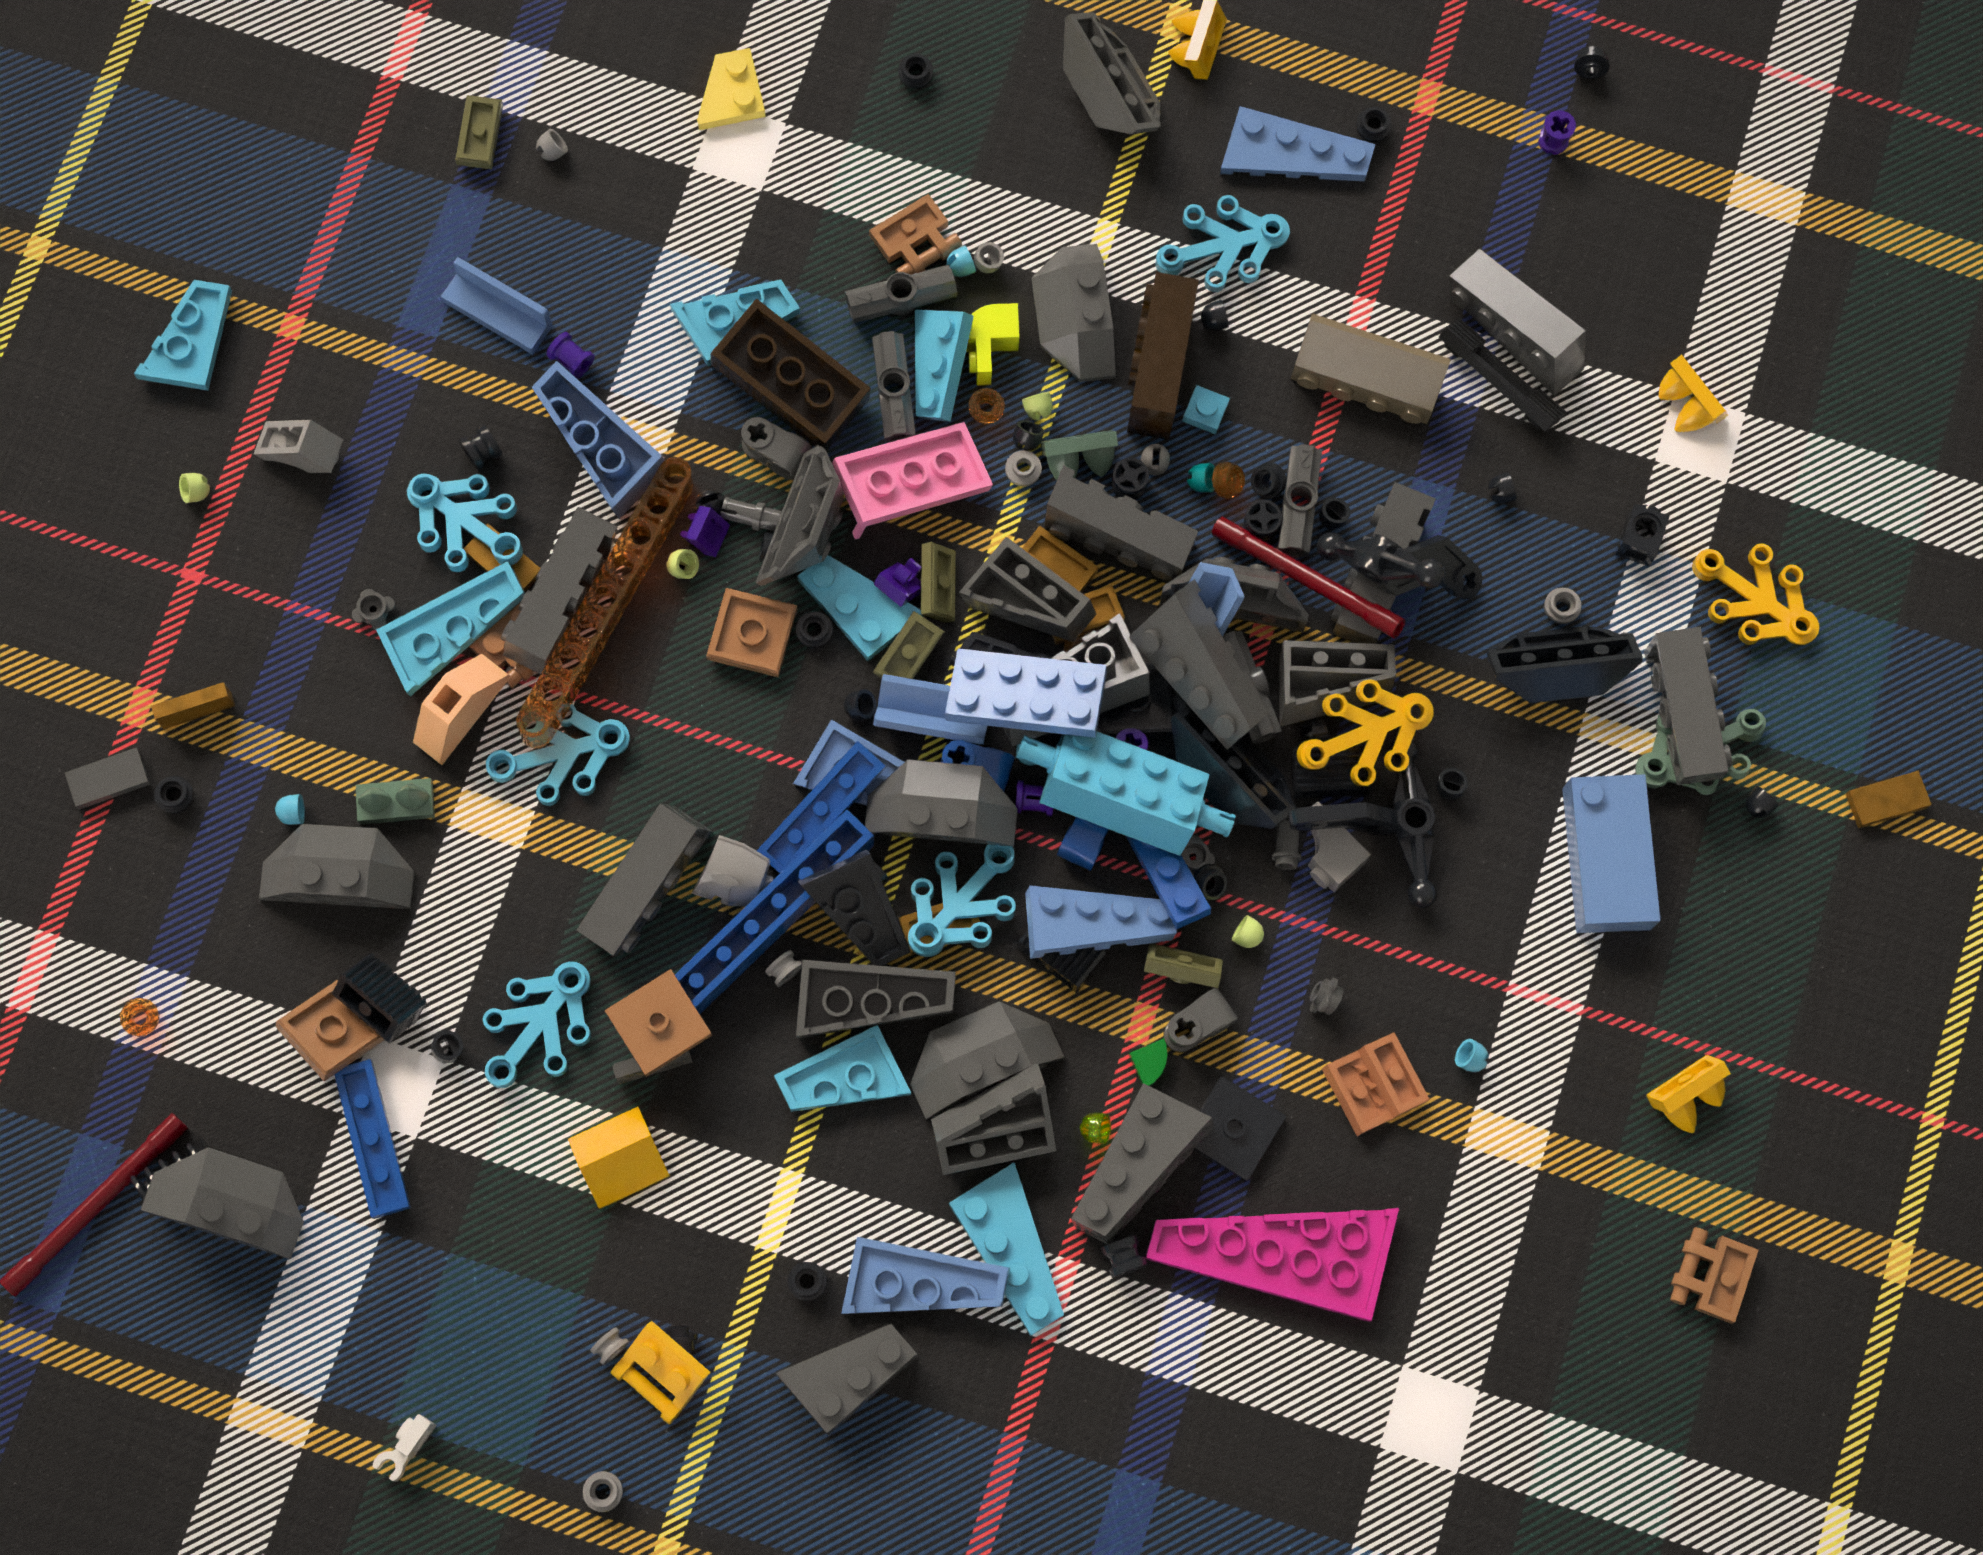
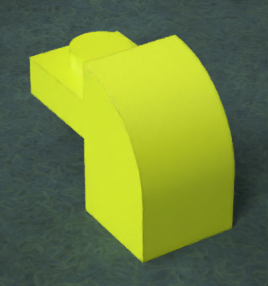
(992, 329)

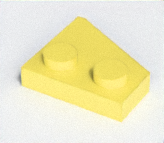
(731, 91)

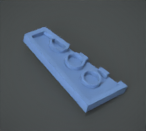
(831, 748)
(912, 1279)

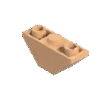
(457, 705)

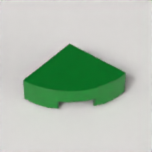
(1150, 1061)

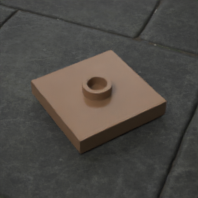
(752, 632)
(658, 1022)
(327, 1033)

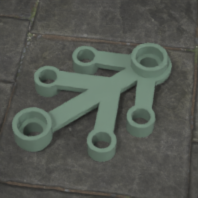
(1736, 730)

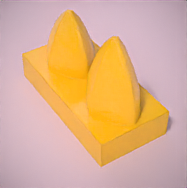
(1206, 31)
(1701, 408)
(1677, 1094)

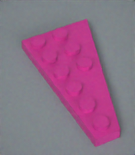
(1302, 1257)

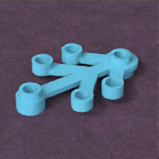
(1227, 242)
(462, 516)
(565, 752)
(959, 904)
(541, 1019)

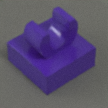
(706, 531)
(900, 582)

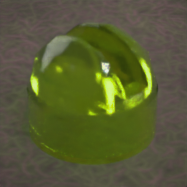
(1096, 1127)

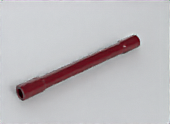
(1372, 613)
(32, 1264)

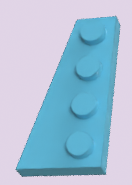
(443, 628)
(1006, 1236)

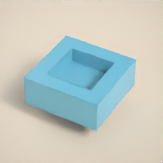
(1205, 409)

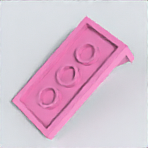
(911, 475)

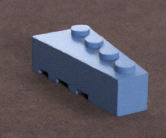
(605, 445)

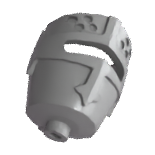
(733, 873)

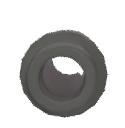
(1286, 847)

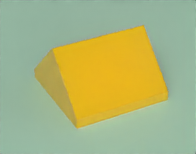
(618, 1157)

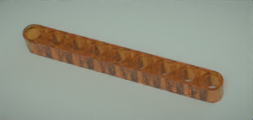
(605, 618)

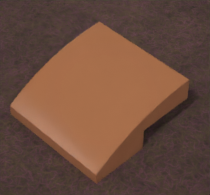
(1375, 1084)

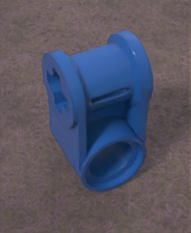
(994, 761)
(1082, 843)

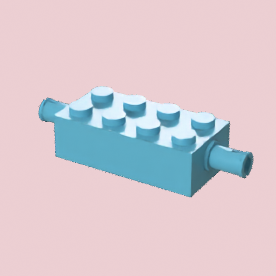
(1126, 789)

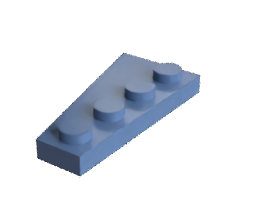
(1282, 146)
(1081, 919)

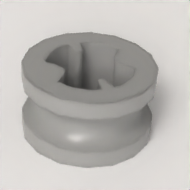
(784, 968)
(609, 1346)

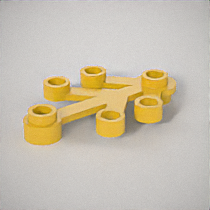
(1760, 599)
(1372, 729)

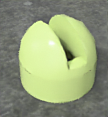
(1038, 405)
(193, 487)
(686, 558)
(1248, 933)

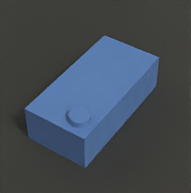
(1611, 853)

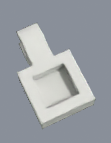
(411, 1438)

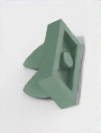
(1095, 447)
(395, 801)

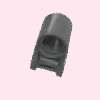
(779, 449)
(1203, 1018)

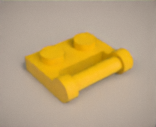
(667, 1364)

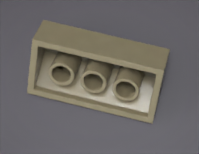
(1370, 369)

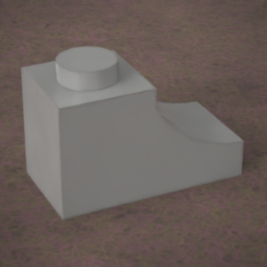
(299, 445)
(1336, 857)

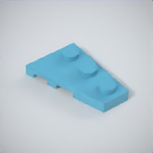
(713, 316)
(191, 341)
(939, 360)
(856, 605)
(844, 1074)

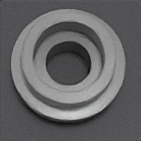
(1023, 478)
(1566, 596)
(596, 1480)

